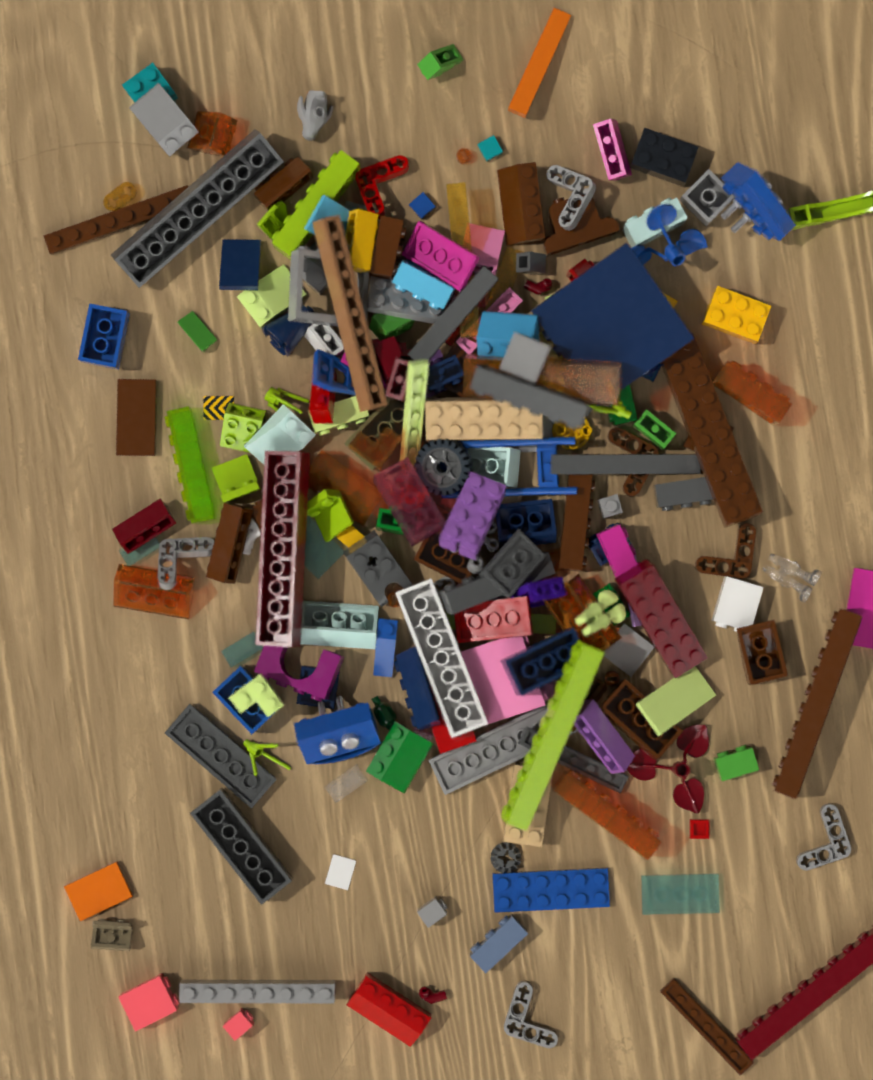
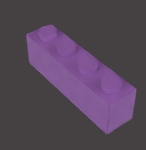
(603, 737)

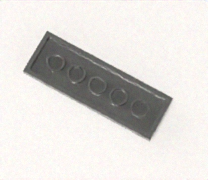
(220, 755)

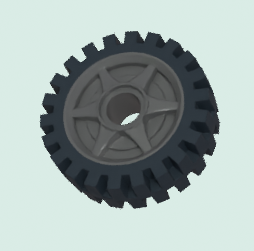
(457, 462)

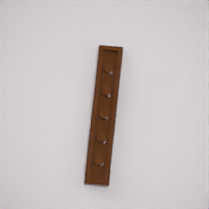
(706, 1026)

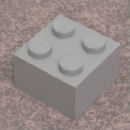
(706, 198)

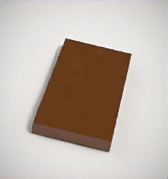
(136, 417)

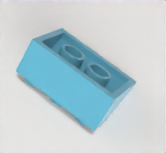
(423, 284)

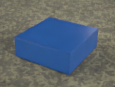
(422, 205)

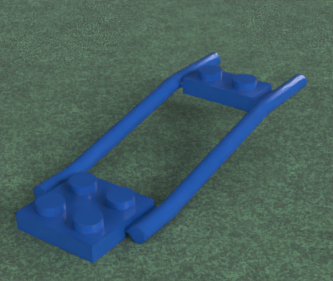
(546, 446)

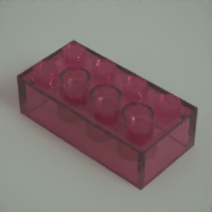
(409, 501)

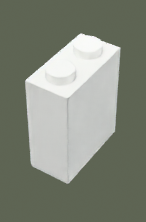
(736, 603)

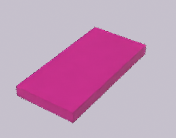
(440, 256)
(861, 603)

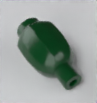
(383, 713)

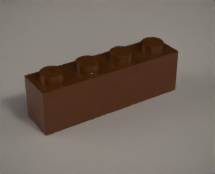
(229, 543)

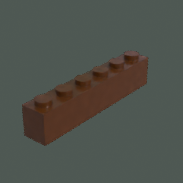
(576, 523)

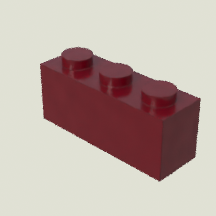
(144, 526)

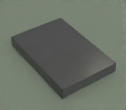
(513, 564)

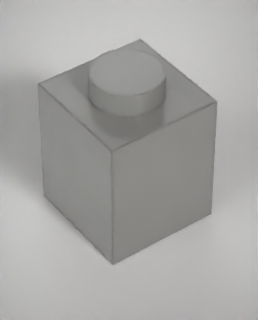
(610, 506)
(432, 911)

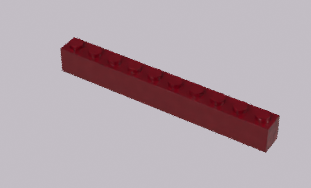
(807, 996)

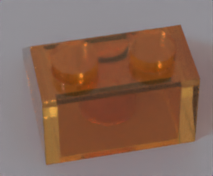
(213, 134)

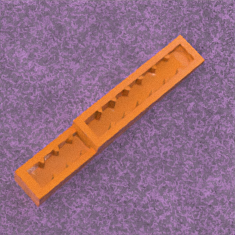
(539, 63)

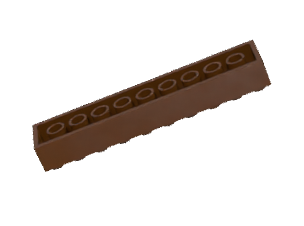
(711, 435)
(818, 703)

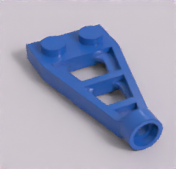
(323, 373)

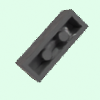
(682, 493)

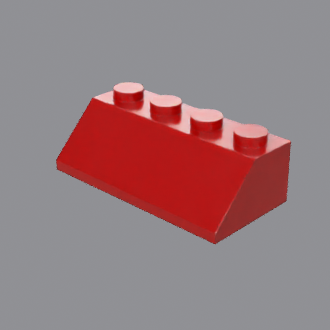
(389, 1009)

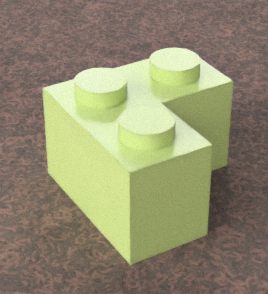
(258, 691)

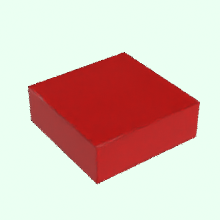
(699, 829)

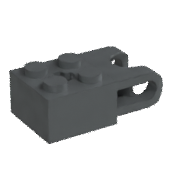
(378, 572)

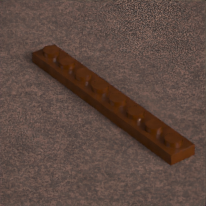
(109, 222)

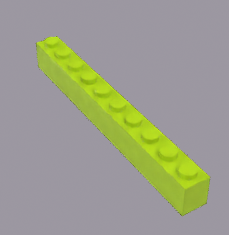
(552, 735)

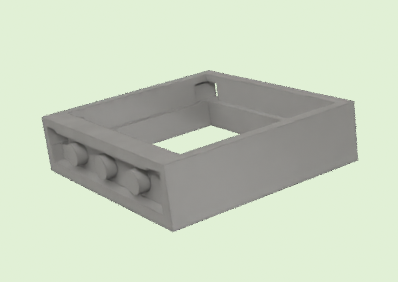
(295, 292)

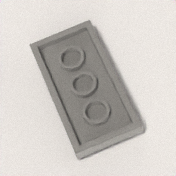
(388, 300)

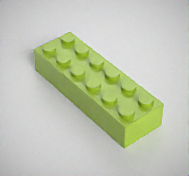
(331, 183)

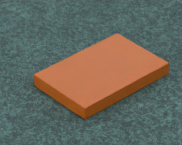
(98, 891)

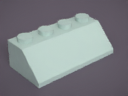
(339, 624)

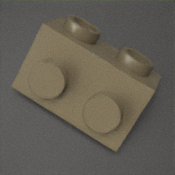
(111, 935)

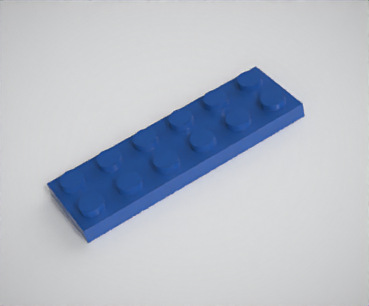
(551, 890)

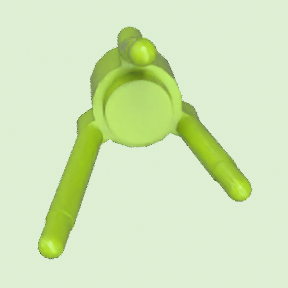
(275, 397)

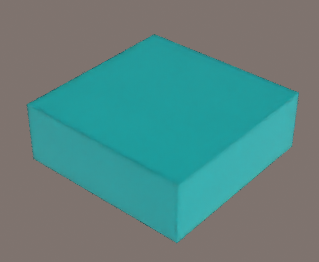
(490, 148)

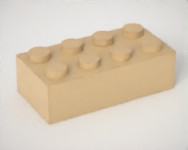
(535, 832)

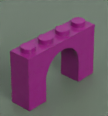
(318, 684)

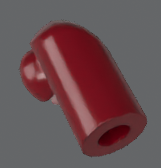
(539, 288)

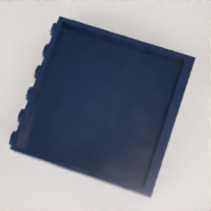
(613, 316)

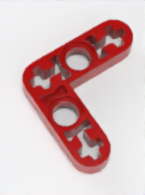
(374, 178)

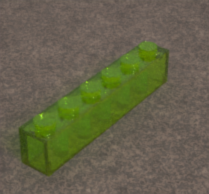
(190, 464)

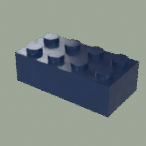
(540, 662)

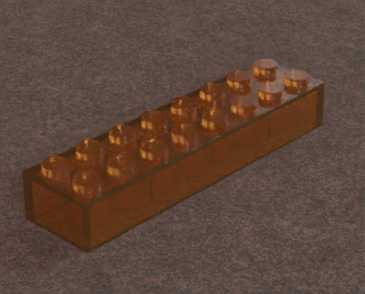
(584, 379)

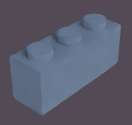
(498, 942)

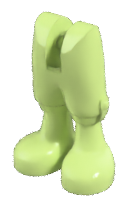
(594, 613)

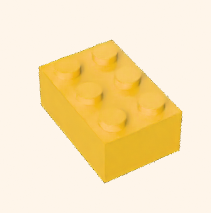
(736, 315)

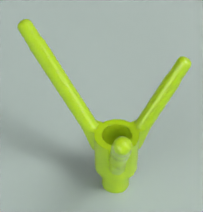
(618, 410)
(256, 749)

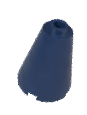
(286, 334)

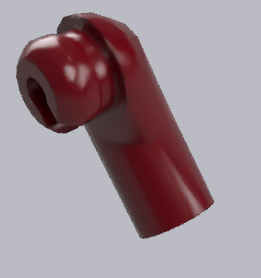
(430, 996)

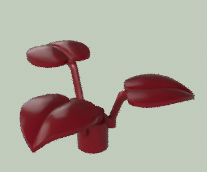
(690, 794)

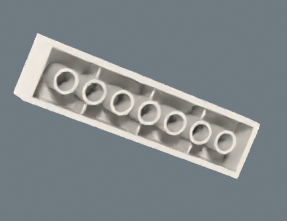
(441, 658)

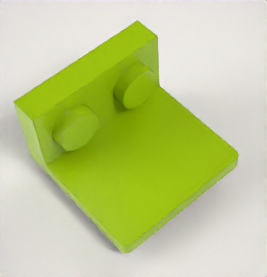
(240, 425)
(236, 478)
(330, 513)

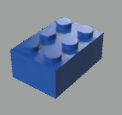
(104, 336)
(253, 716)

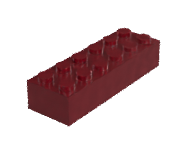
(661, 618)

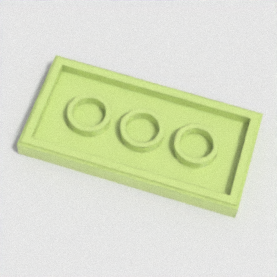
(675, 700)

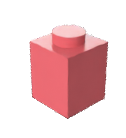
(239, 1023)

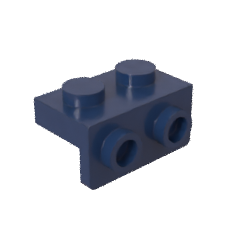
(444, 373)

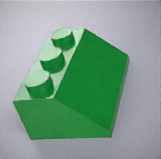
(399, 757)

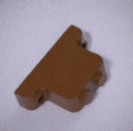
(588, 229)

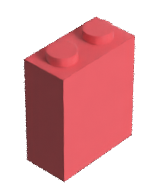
(149, 1001)

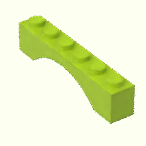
(833, 210)

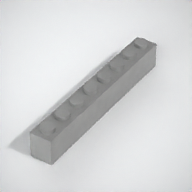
(257, 991)

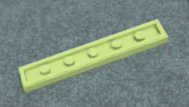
(414, 409)

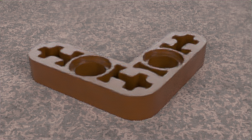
(638, 486)
(738, 559)

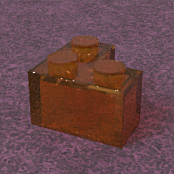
(376, 452)

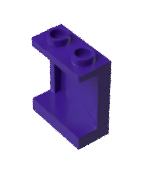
(541, 591)

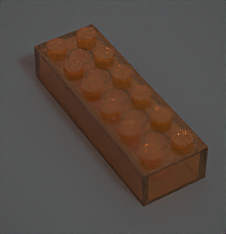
(608, 816)

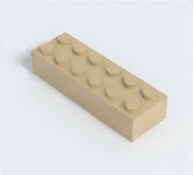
(479, 419)

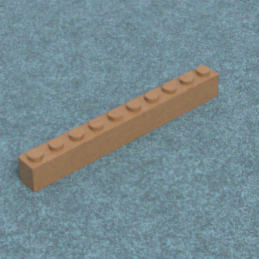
(349, 313)

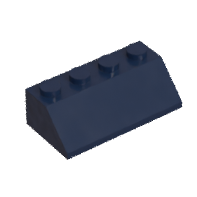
(418, 689)

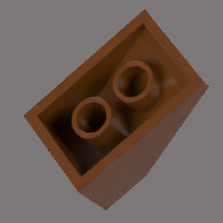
(761, 652)

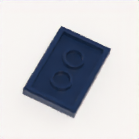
(240, 264)

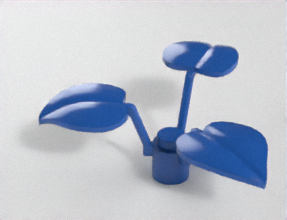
(689, 240)

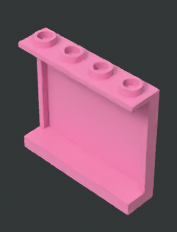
(492, 682)

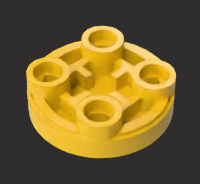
(582, 434)

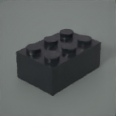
(664, 157)

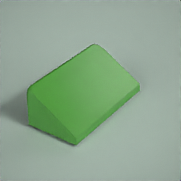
(197, 331)

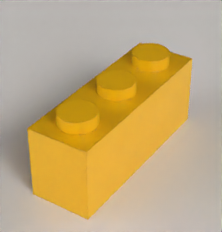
(361, 238)

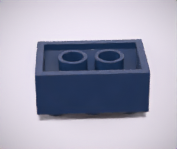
(531, 517)

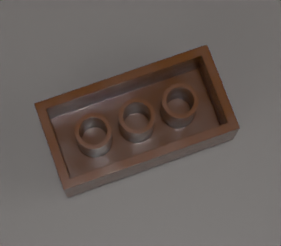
(622, 712)

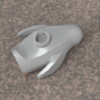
(313, 113)

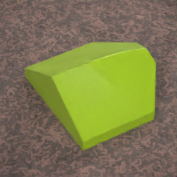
(273, 219)

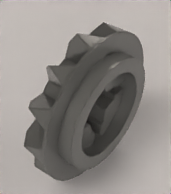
(500, 850)

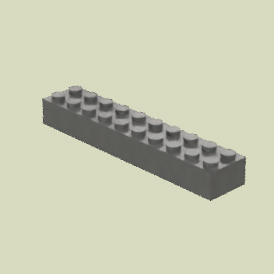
(197, 208)

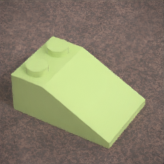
(270, 298)

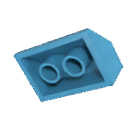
(498, 328)

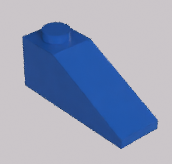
(385, 647)

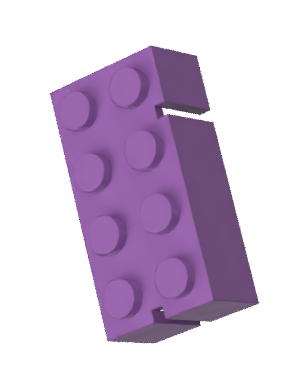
(472, 515)

